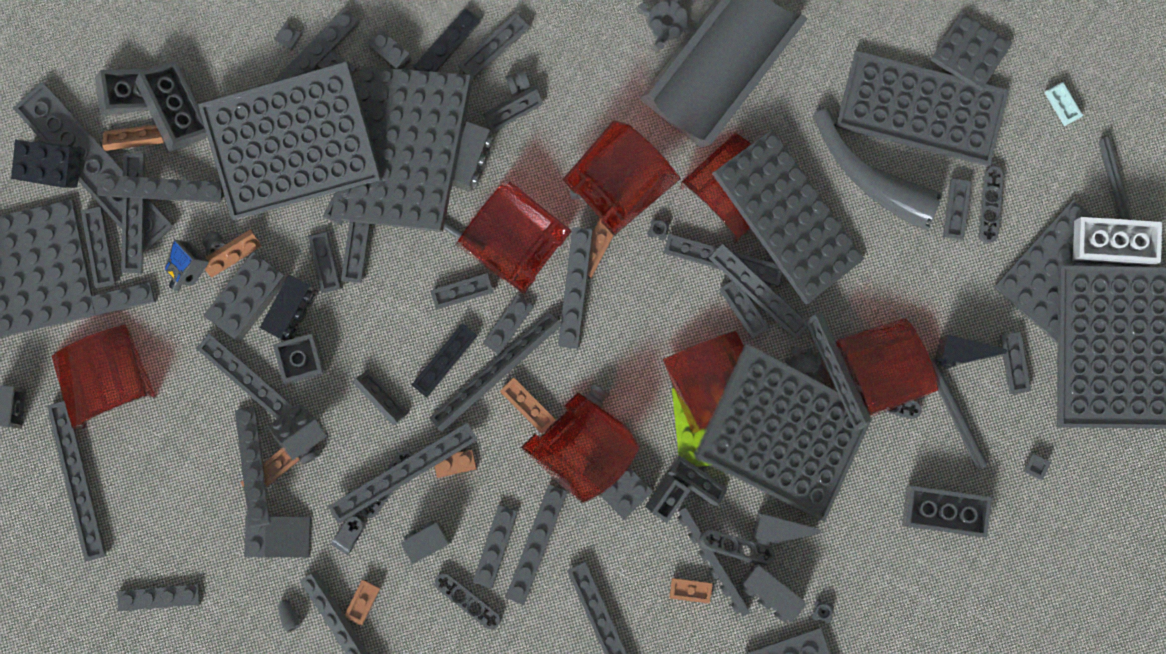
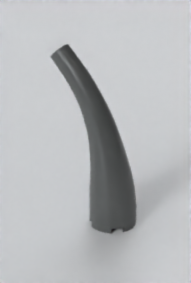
(900, 197)

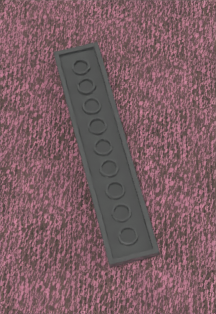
(57, 125)

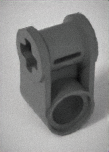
(347, 537)

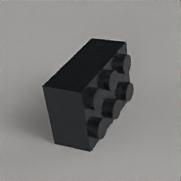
(46, 163)
(288, 308)

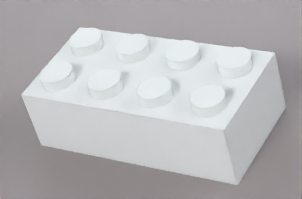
(1117, 241)

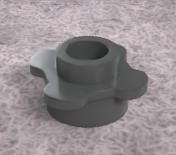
(658, 224)
(819, 606)

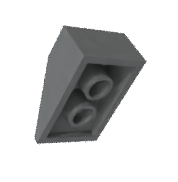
(119, 92)
(776, 530)
(281, 539)

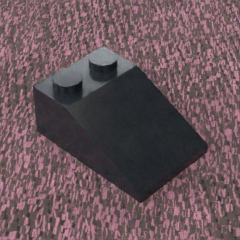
(958, 351)

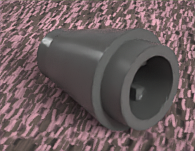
(288, 616)

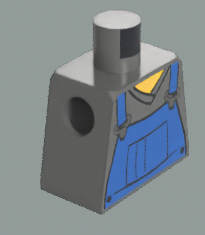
(184, 264)

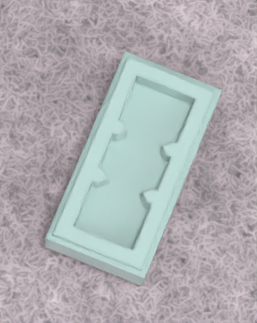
(1063, 104)

